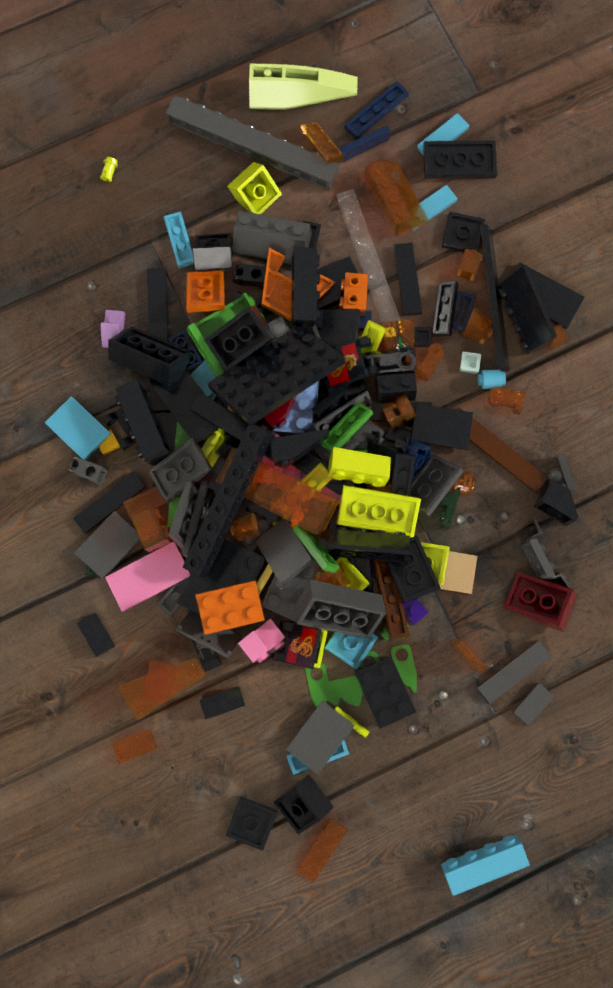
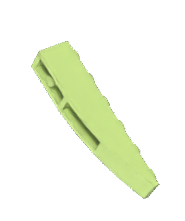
(296, 86)

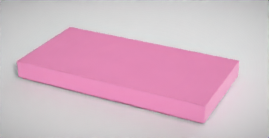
(147, 576)

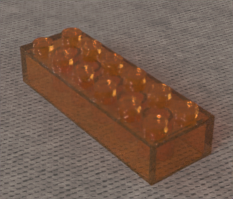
(288, 496)

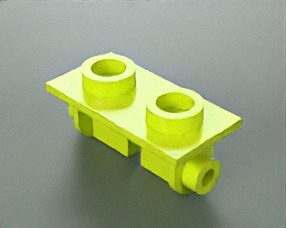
(212, 444)

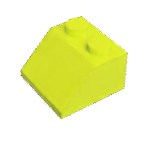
(255, 189)

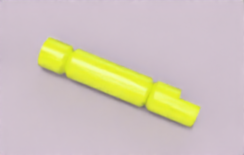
(359, 728)

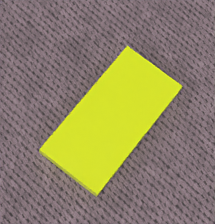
(378, 510)

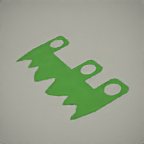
(349, 688)

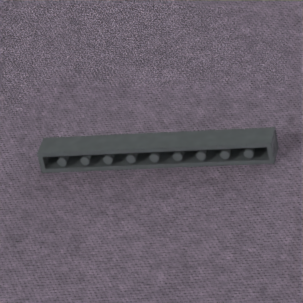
(251, 142)

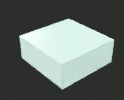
(470, 362)

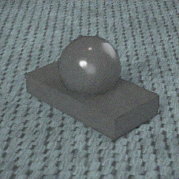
(562, 473)

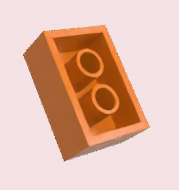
(229, 607)

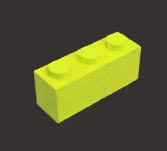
(359, 467)

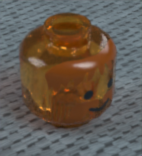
(464, 483)

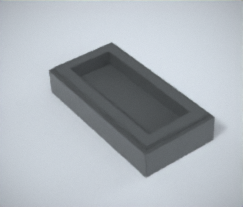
(533, 704)

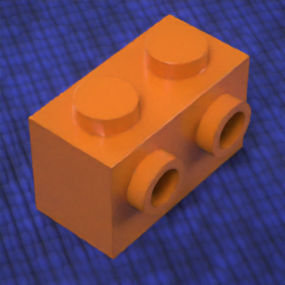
(354, 292)

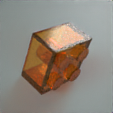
(150, 528)

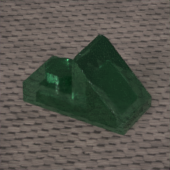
(449, 503)

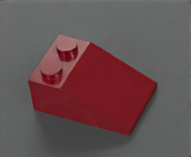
(541, 601)

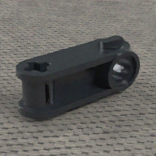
(391, 359)

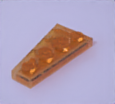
(155, 689)

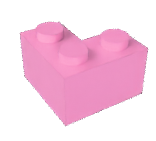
(261, 641)

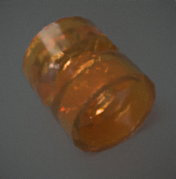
(404, 407)

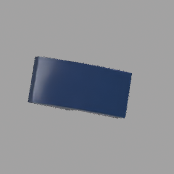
(182, 340)

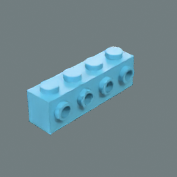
(485, 864)

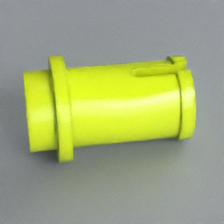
(108, 170)

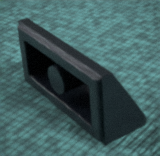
(96, 635)

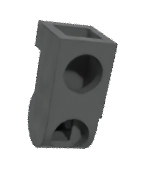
(87, 470)

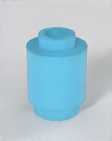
(491, 378)

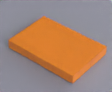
(205, 291)

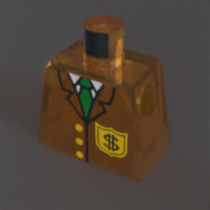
(399, 334)

